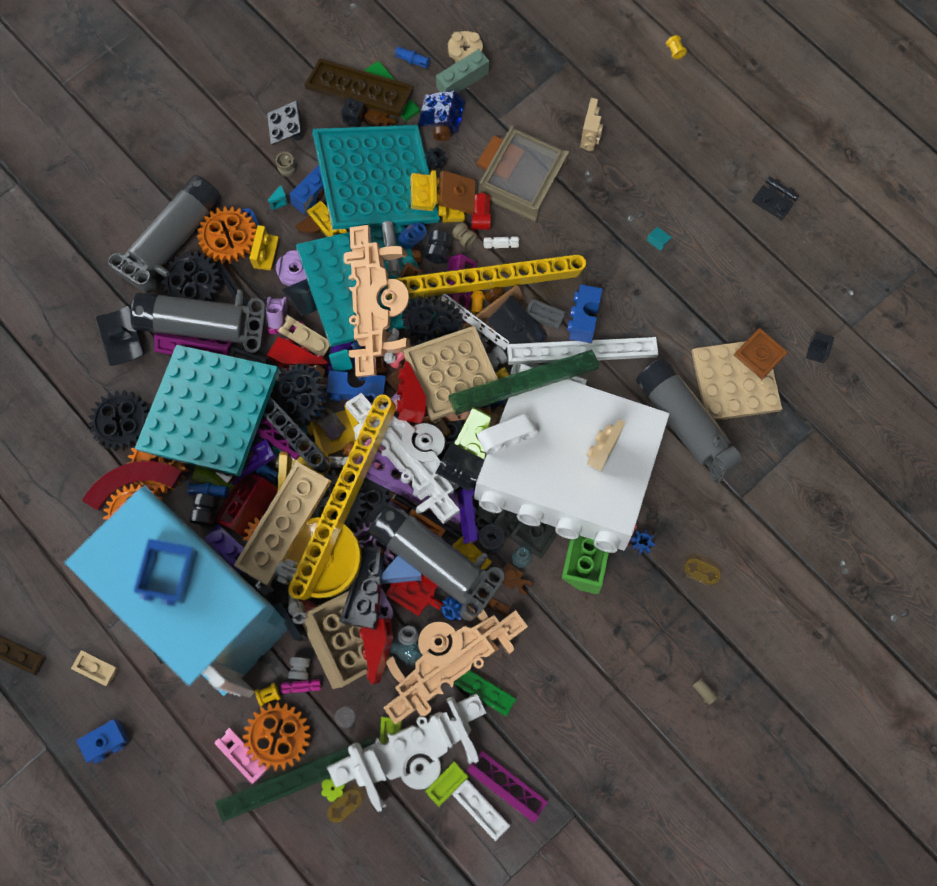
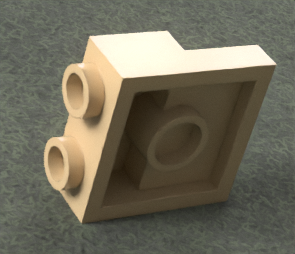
(592, 127)
(606, 442)

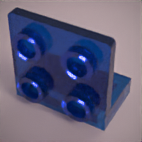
(443, 109)

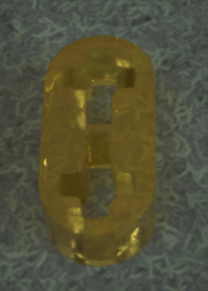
(704, 567)
(341, 802)

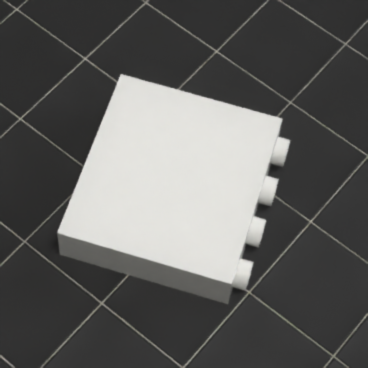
(549, 473)

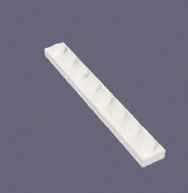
(603, 350)

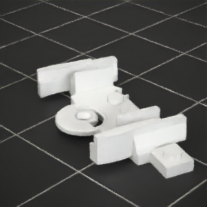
(414, 464)
(390, 759)

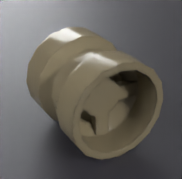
(285, 164)
(463, 234)

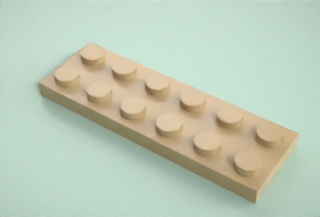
(282, 523)

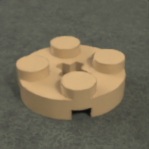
(462, 39)

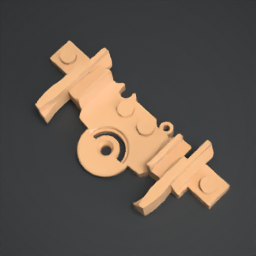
(371, 320)
(433, 670)

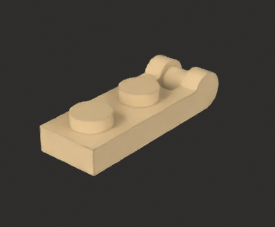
(305, 336)

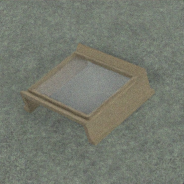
(522, 173)

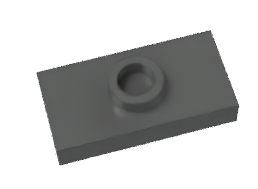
(545, 314)

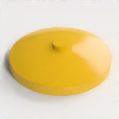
(341, 565)

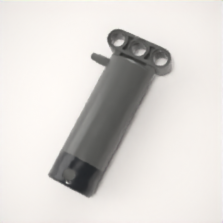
(166, 235)
(199, 318)
(689, 419)
(436, 559)

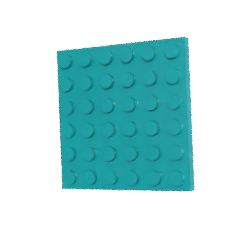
(370, 174)
(330, 282)
(207, 409)

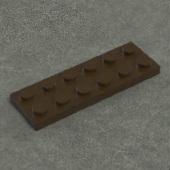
(371, 89)

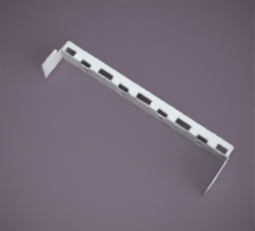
(492, 336)

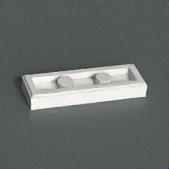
(481, 809)

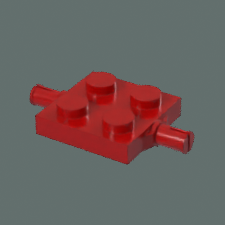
(414, 595)

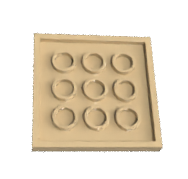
(448, 367)
(730, 387)

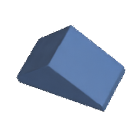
(400, 571)

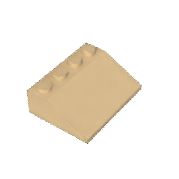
(336, 643)

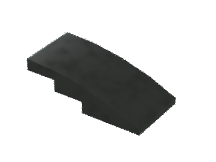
(533, 538)

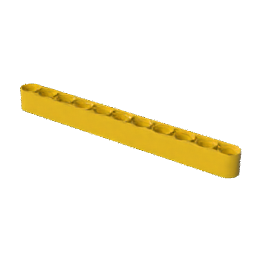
(494, 272)
(343, 507)

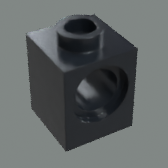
(353, 112)

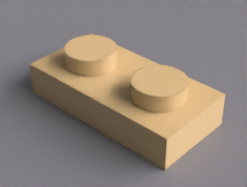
(94, 668)

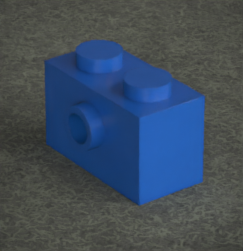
(103, 741)

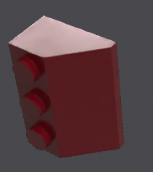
(246, 502)

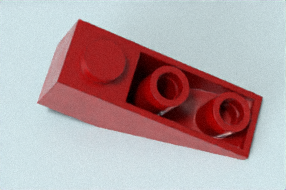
(286, 353)
(412, 397)
(376, 648)

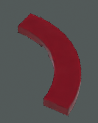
(129, 474)

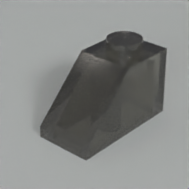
(329, 423)

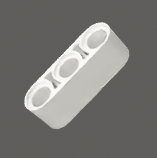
(507, 434)

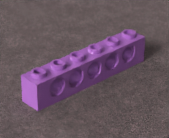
(384, 478)

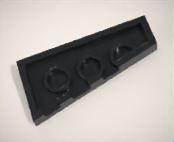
(364, 594)

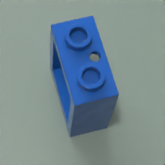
(152, 547)

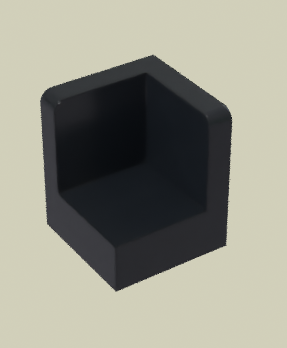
(819, 347)

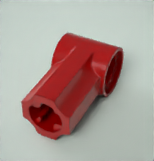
(481, 214)

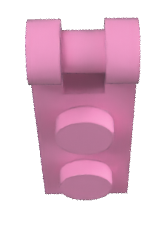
(238, 756)

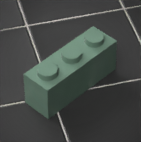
(463, 73)

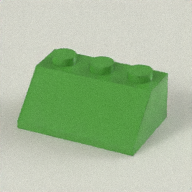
(585, 565)

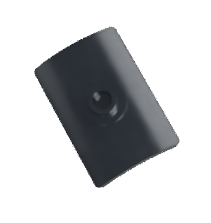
(301, 297)
(515, 324)
(118, 337)

